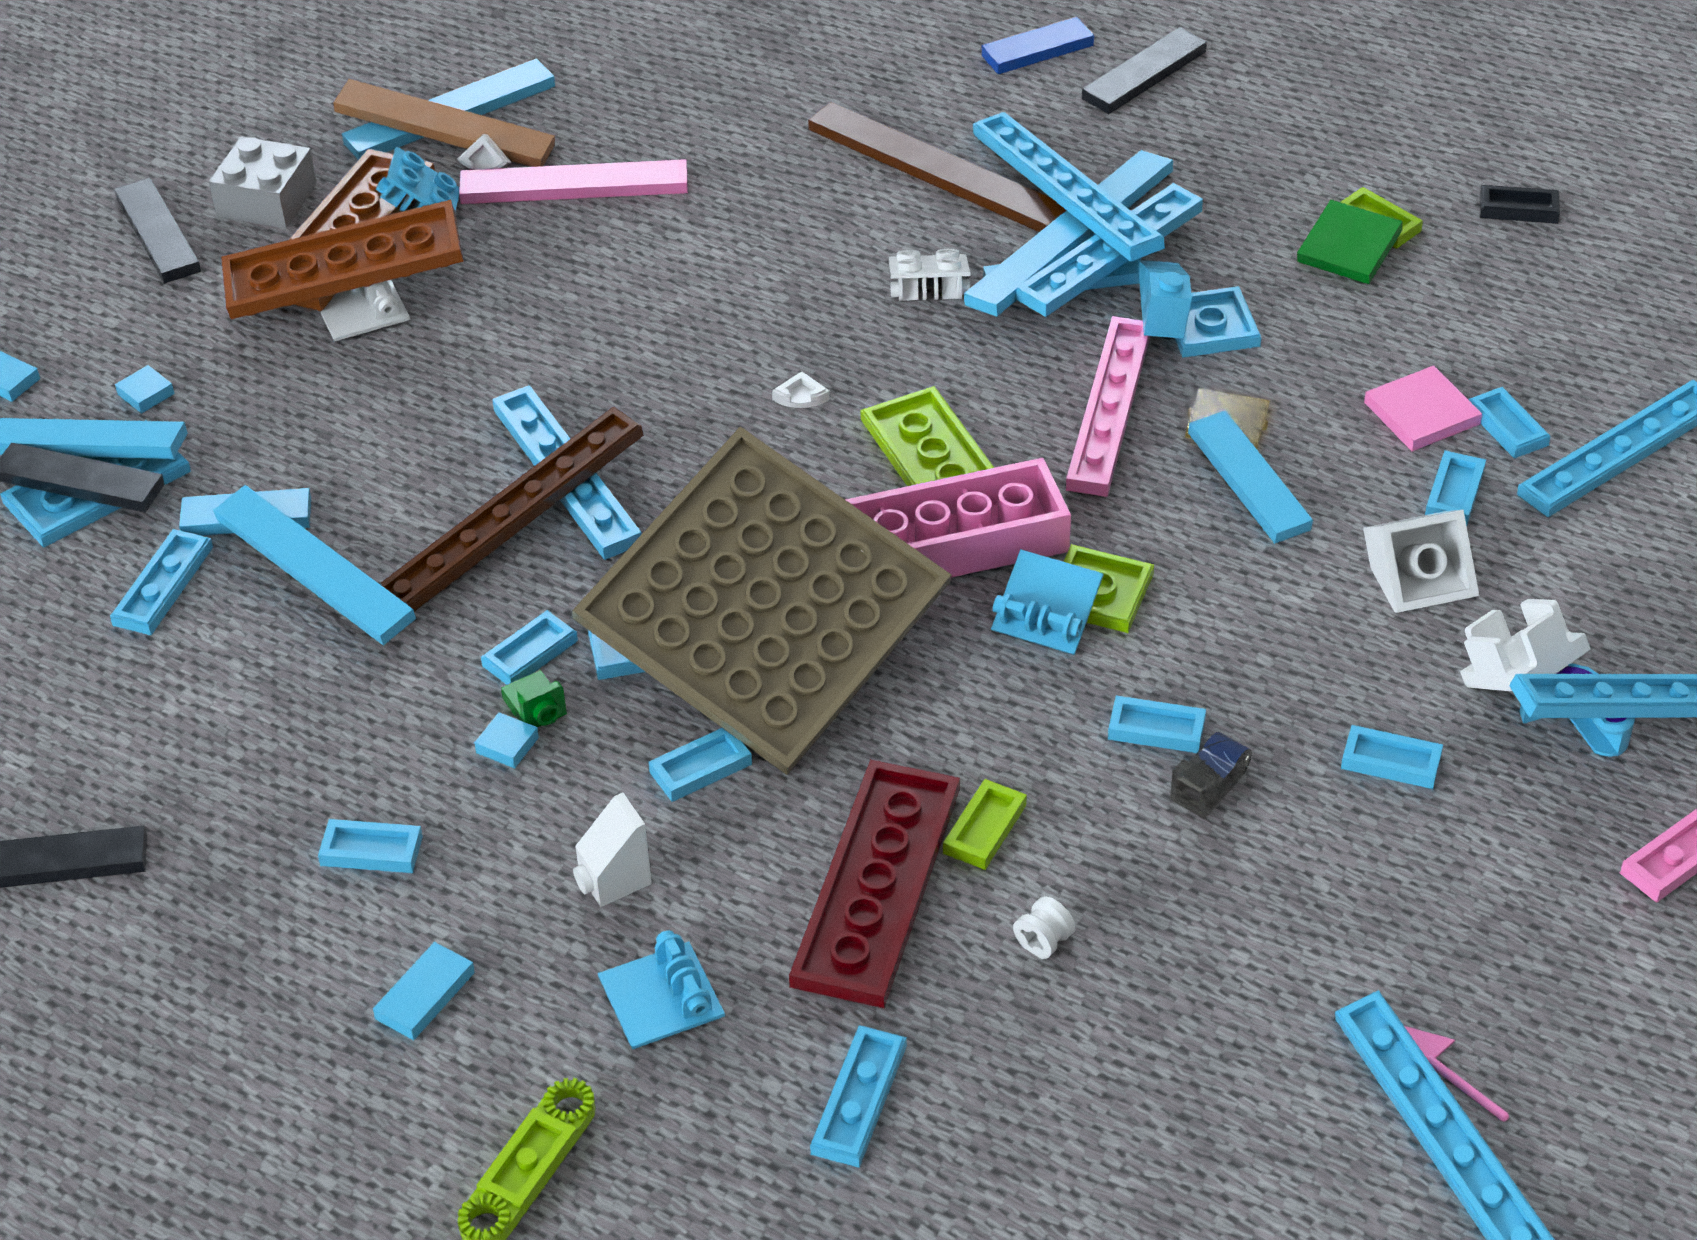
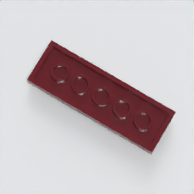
(875, 884)

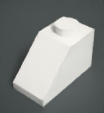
(613, 854)

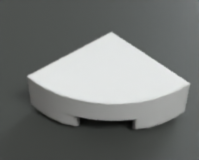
(484, 155)
(801, 390)

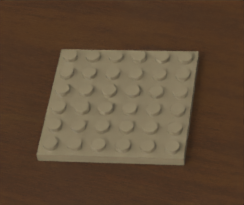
(762, 599)

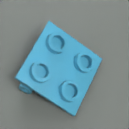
(412, 177)
(1046, 602)
(661, 992)

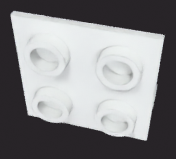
(910, 266)
(364, 310)

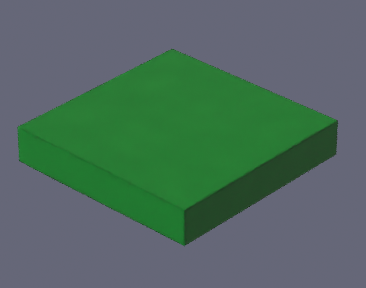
(1349, 241)

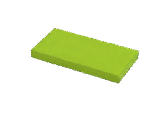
(923, 437)

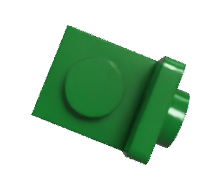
(535, 699)

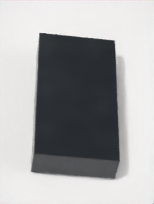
(1519, 204)

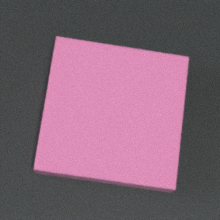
(1423, 408)

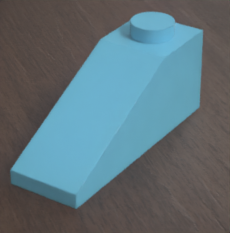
(1164, 298)

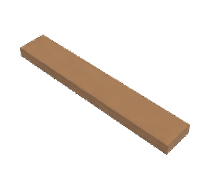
(441, 122)

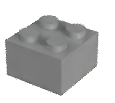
(263, 182)

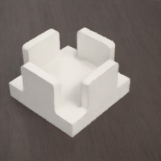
(1538, 649)

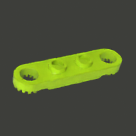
(527, 1161)

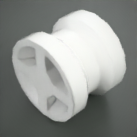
(1044, 927)

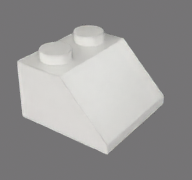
(1422, 560)

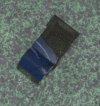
(1211, 773)

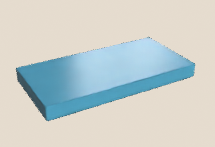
(55, 516)

